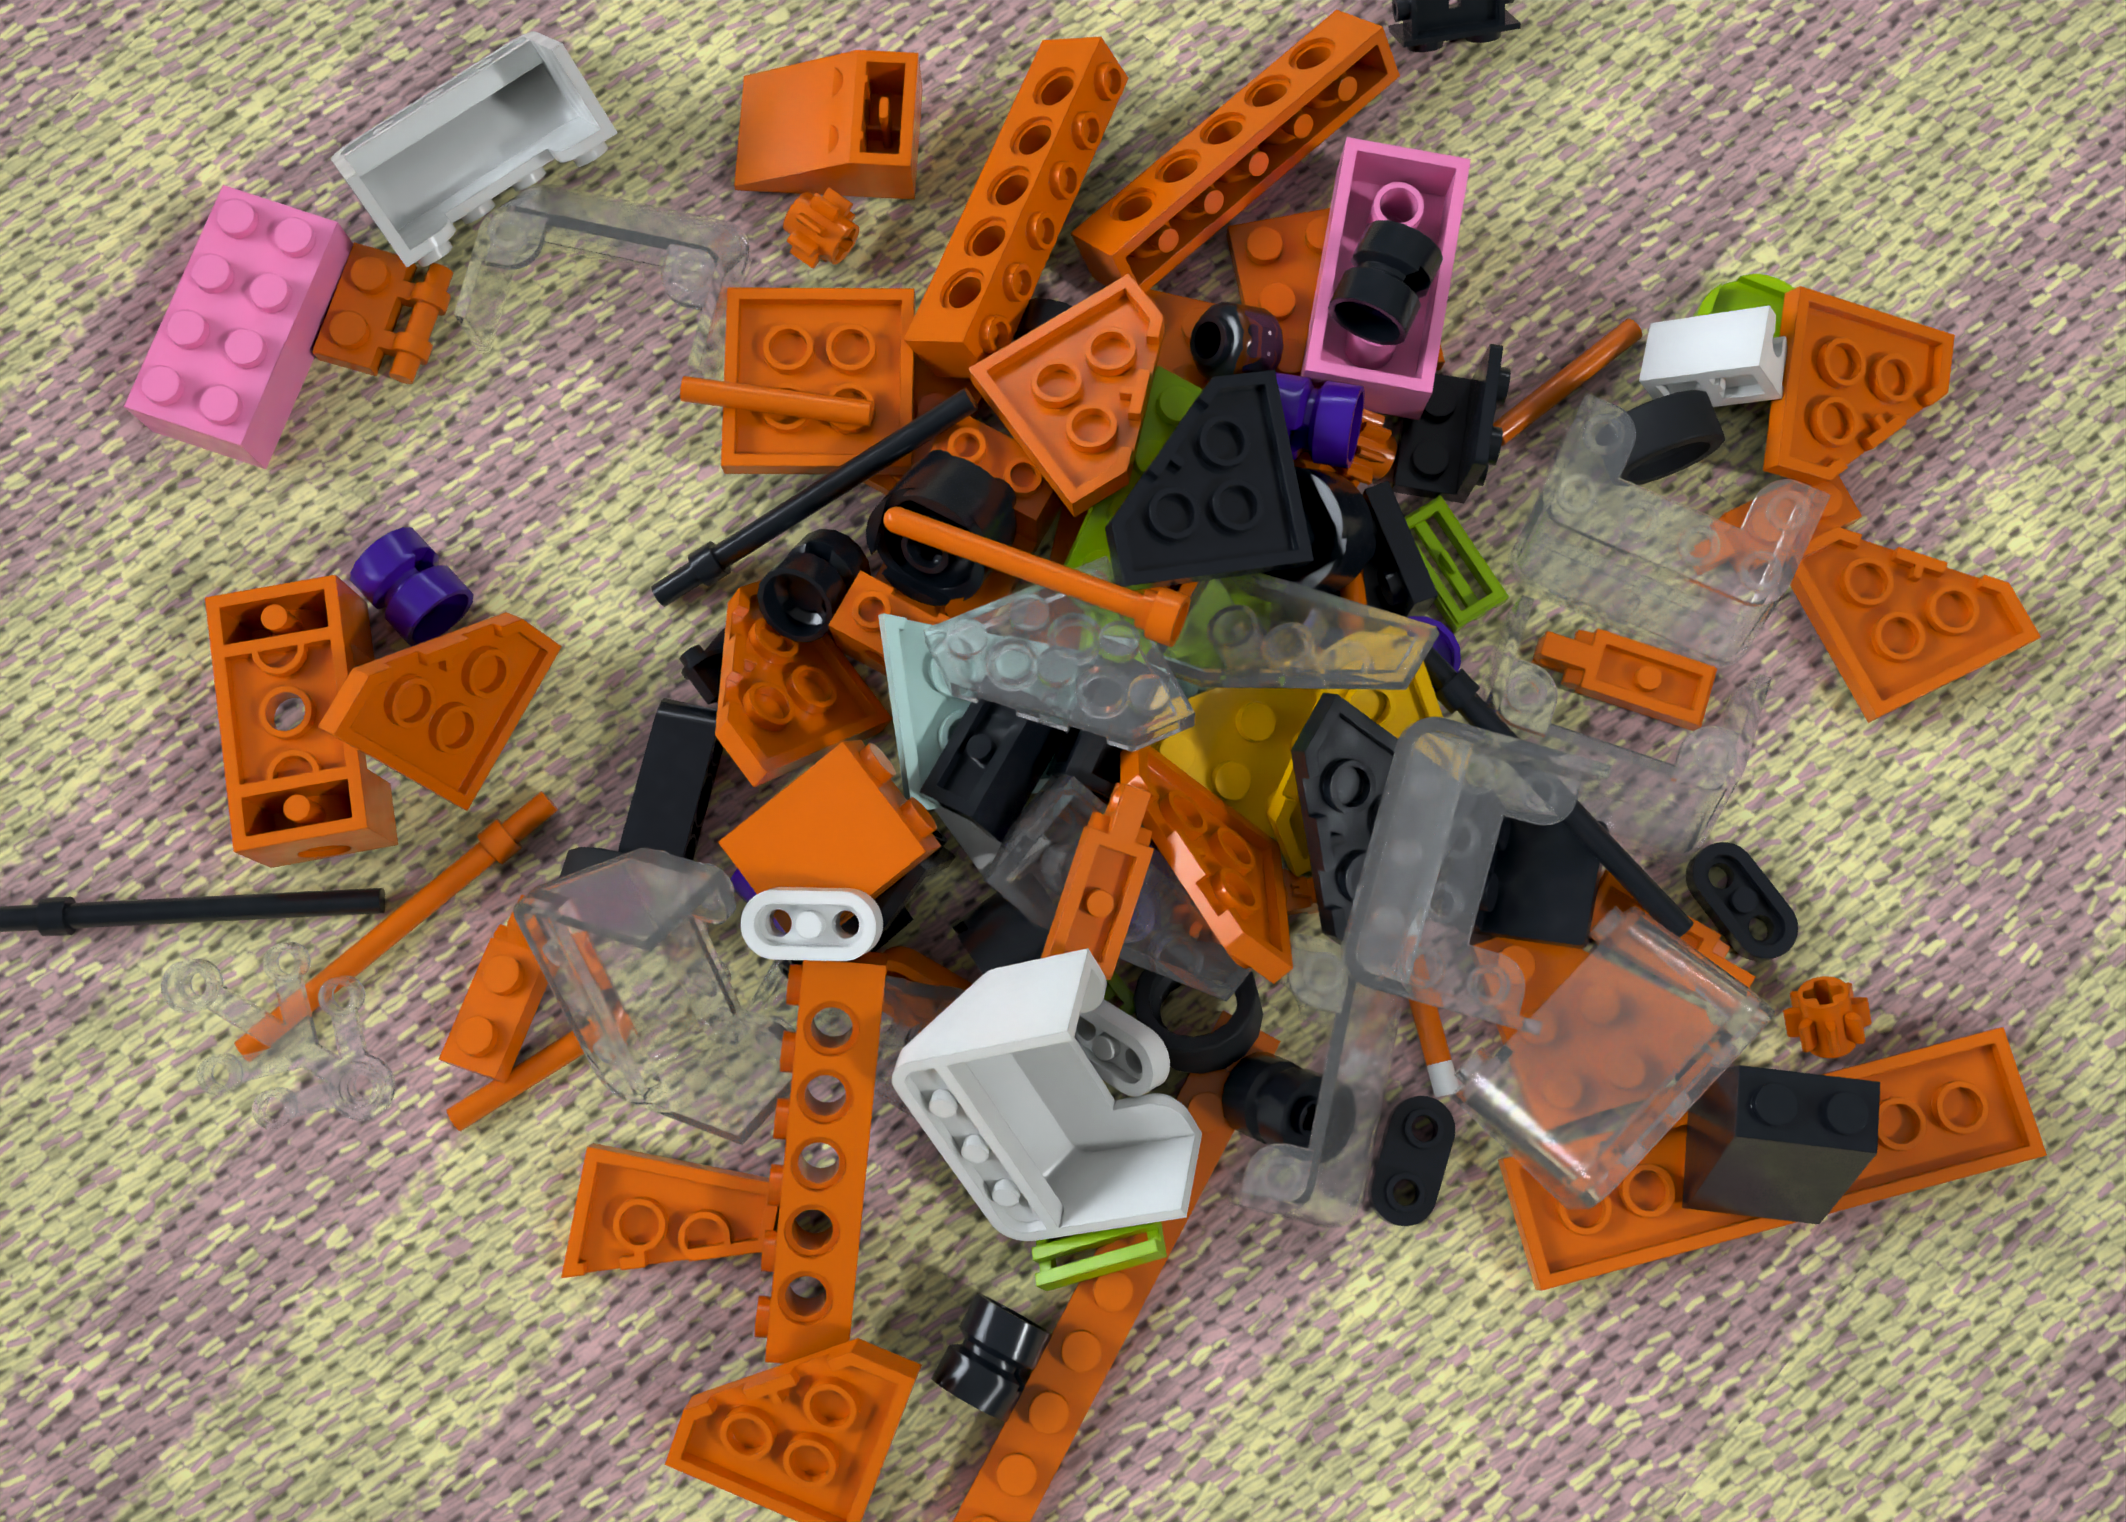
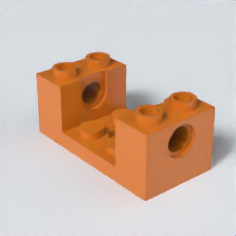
(856, 620)
(301, 788)

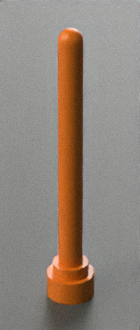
(1157, 613)

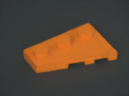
(662, 1210)

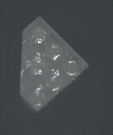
(1063, 665)

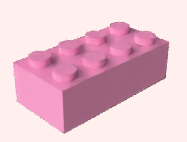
(1402, 187)
(241, 327)

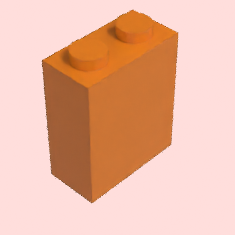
(834, 829)

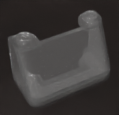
(1615, 1060)
(1330, 1178)

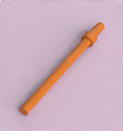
(496, 843)

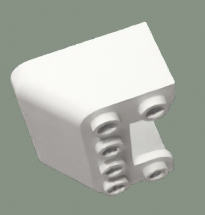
(472, 142)
(1030, 1116)

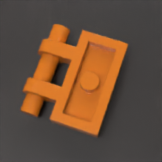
(367, 309)

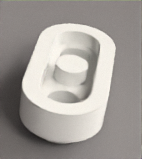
(815, 924)
(1123, 1050)

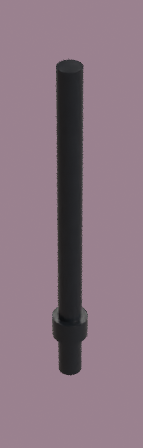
(713, 561)
(1458, 693)
(63, 915)

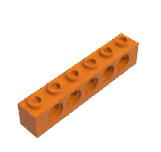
(1237, 152)
(1017, 206)
(788, 1321)

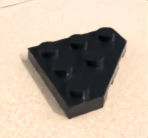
(1215, 494)
(1340, 781)

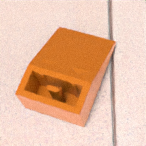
(833, 125)

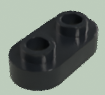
(1744, 897)
(1410, 1159)

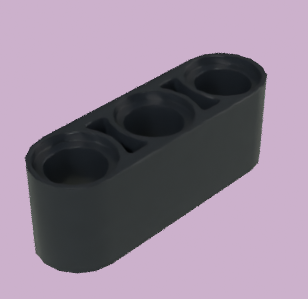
(674, 781)

